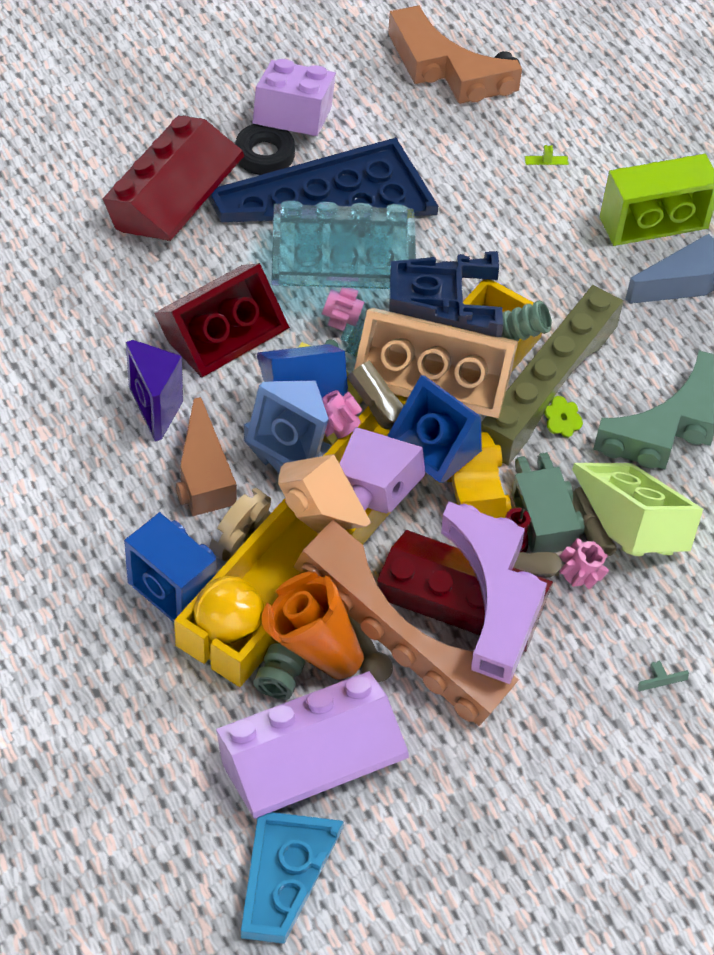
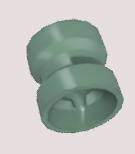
(279, 672)

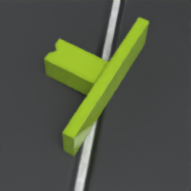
(547, 158)

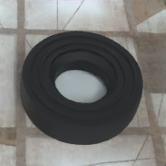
(264, 164)

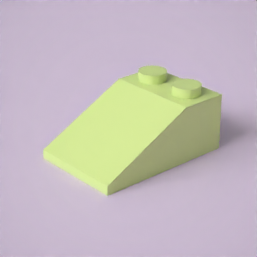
(639, 508)

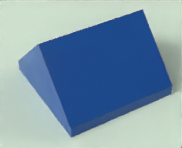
(312, 363)
(440, 426)

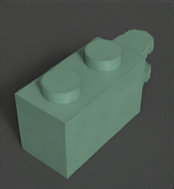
(549, 503)

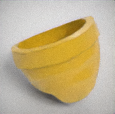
(228, 609)

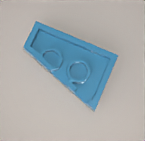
(283, 871)

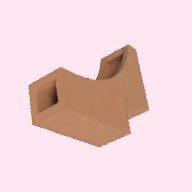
(433, 57)

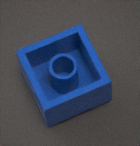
(167, 565)

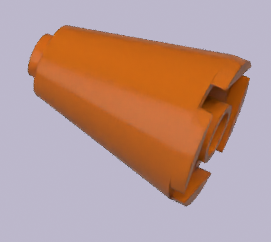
(314, 625)

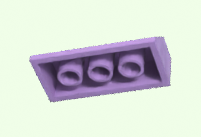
(311, 744)

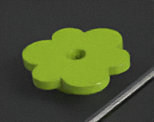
(563, 417)

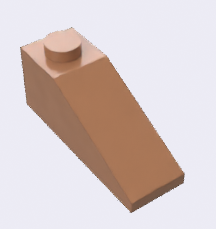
(204, 470)

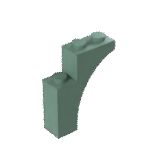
(651, 434)

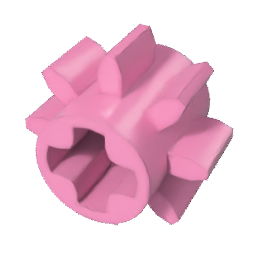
(342, 308)
(341, 413)
(583, 563)

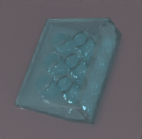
(339, 244)

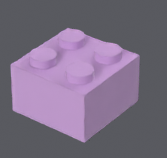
(294, 97)

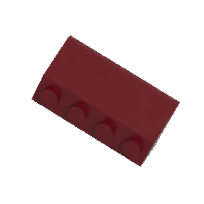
(171, 179)
(437, 583)

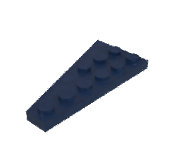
(369, 175)

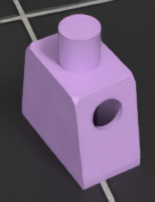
(381, 469)

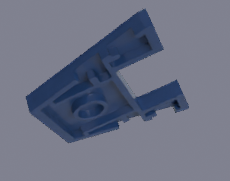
(435, 294)

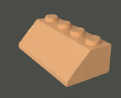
(460, 361)

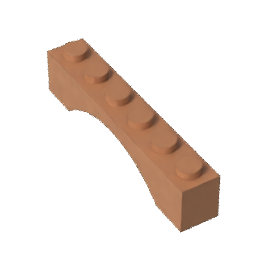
(441, 666)

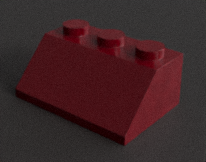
(223, 319)

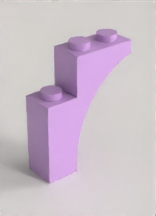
(508, 596)

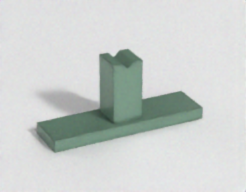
(661, 677)

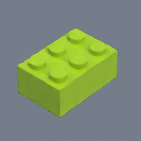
(658, 199)

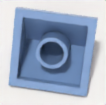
(288, 420)

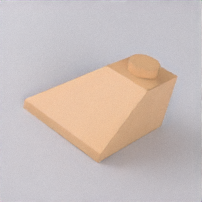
(321, 493)

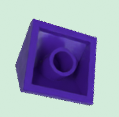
(155, 384)

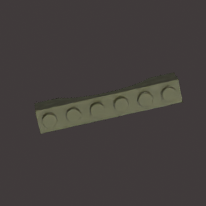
(572, 342)

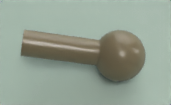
(374, 661)

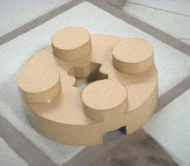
(240, 523)

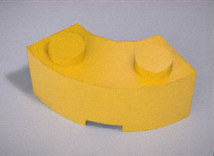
(480, 482)

